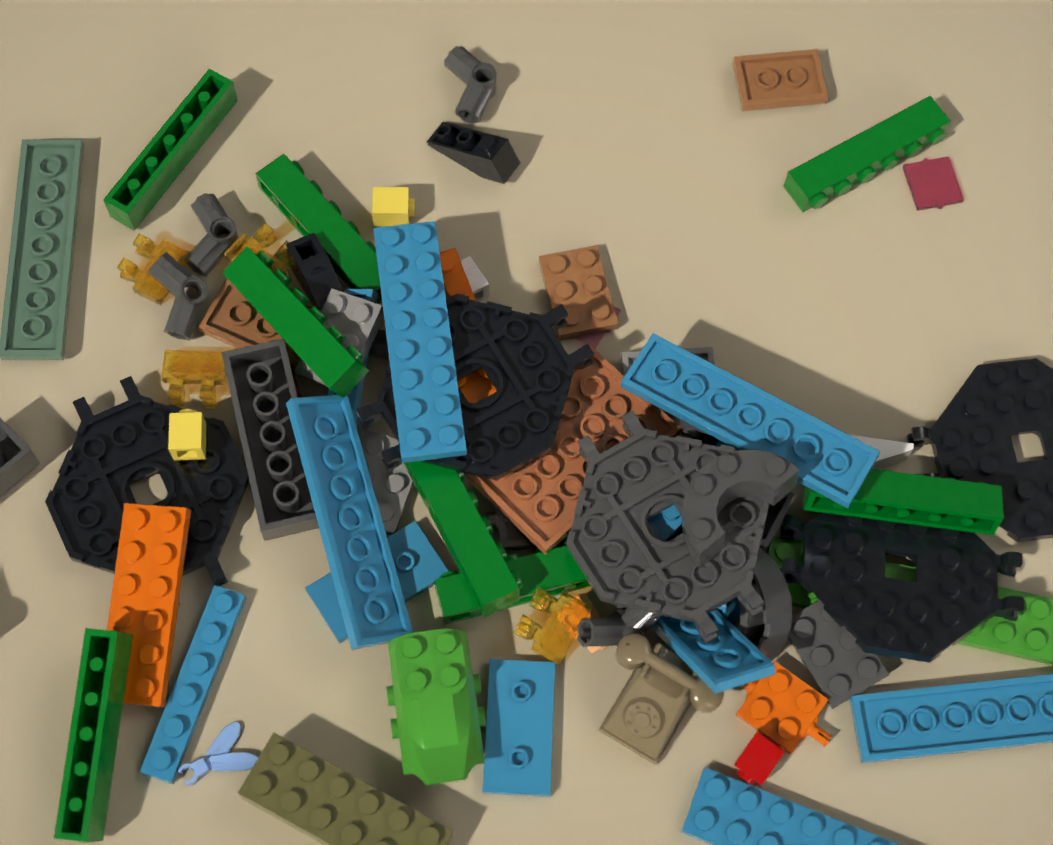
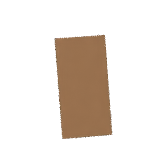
(239, 323)

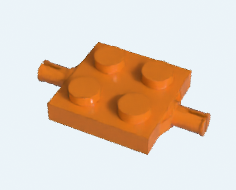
(784, 709)

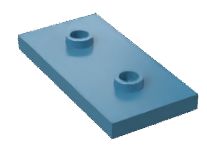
(415, 565)
(721, 663)
(519, 728)

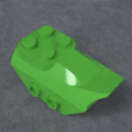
(435, 705)

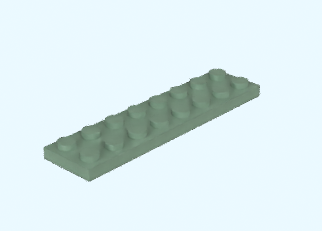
(42, 250)

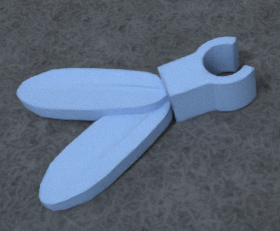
(218, 757)

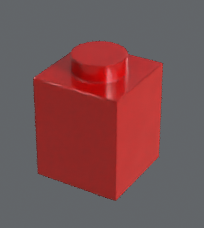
(758, 758)

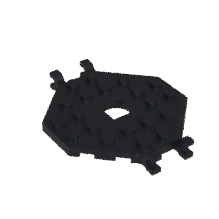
(529, 380)
(976, 444)
(127, 447)
(892, 616)

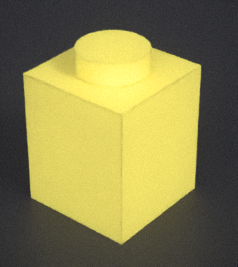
(391, 206)
(187, 435)

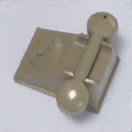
(654, 697)

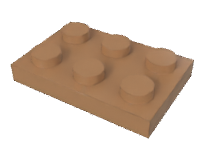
(780, 80)
(580, 285)

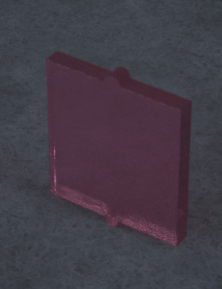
(933, 183)

